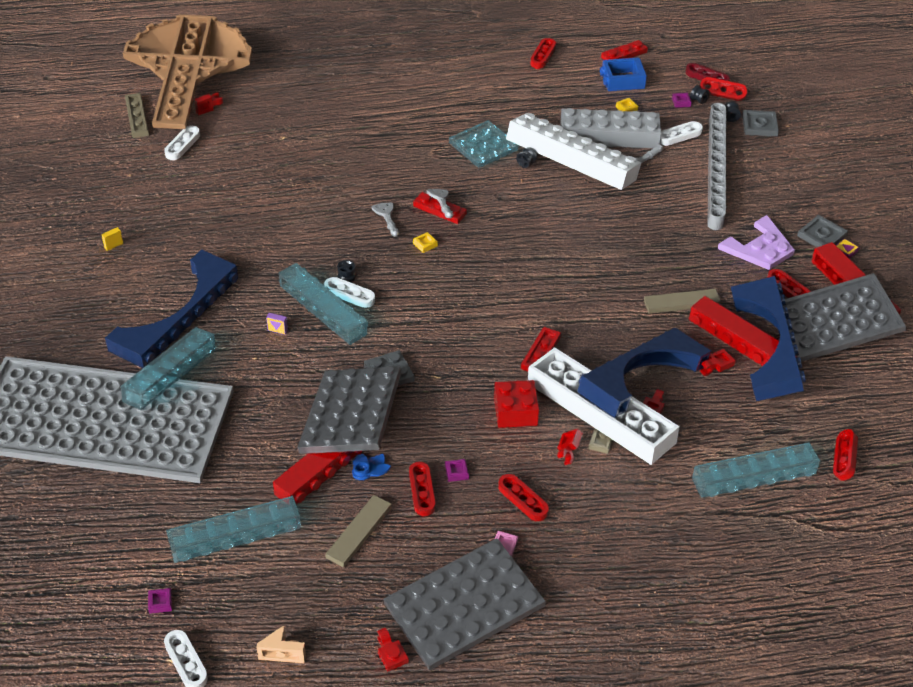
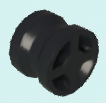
(699, 94)
(734, 108)
(526, 157)
(346, 270)

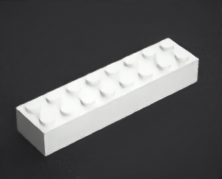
(574, 150)
(637, 429)

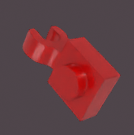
(205, 103)
(718, 360)
(656, 401)
(567, 444)
(391, 652)

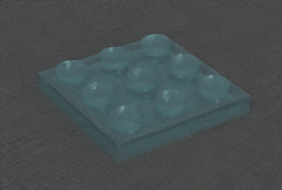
(483, 144)

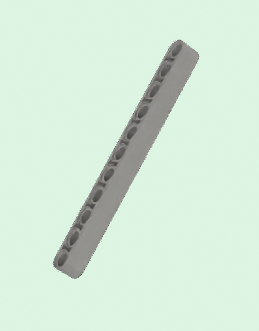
(717, 167)

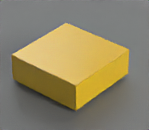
(626, 105)
(112, 239)
(425, 242)

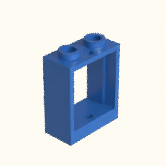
(623, 82)

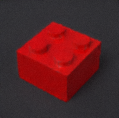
(516, 403)

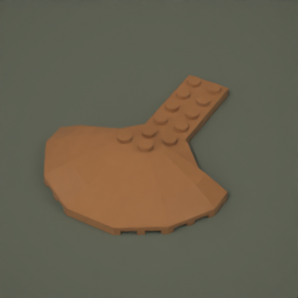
(183, 55)

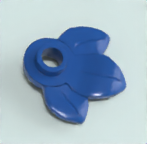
(365, 468)

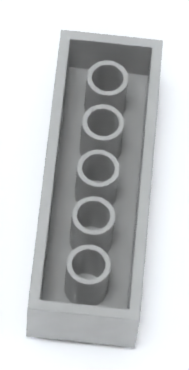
(614, 127)

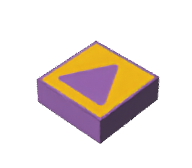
(277, 323)

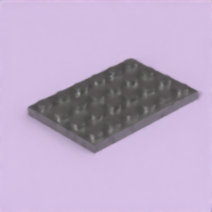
(842, 317)
(350, 410)
(463, 603)

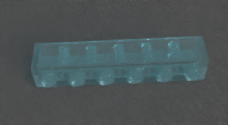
(323, 303)
(167, 368)
(755, 470)
(233, 529)

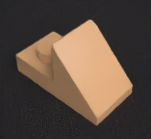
(277, 649)

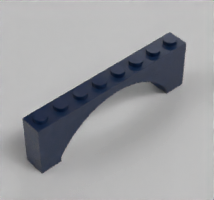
(144, 343)
(781, 372)
(606, 383)

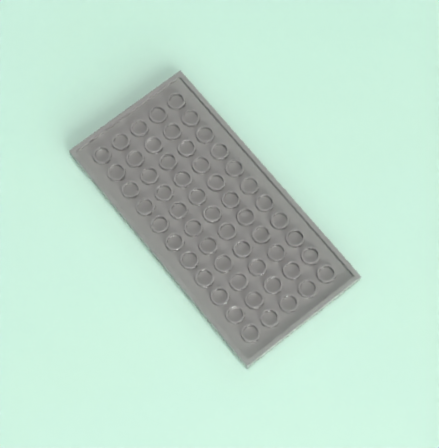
(80, 420)

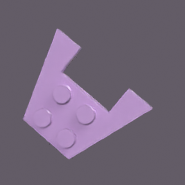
(763, 251)

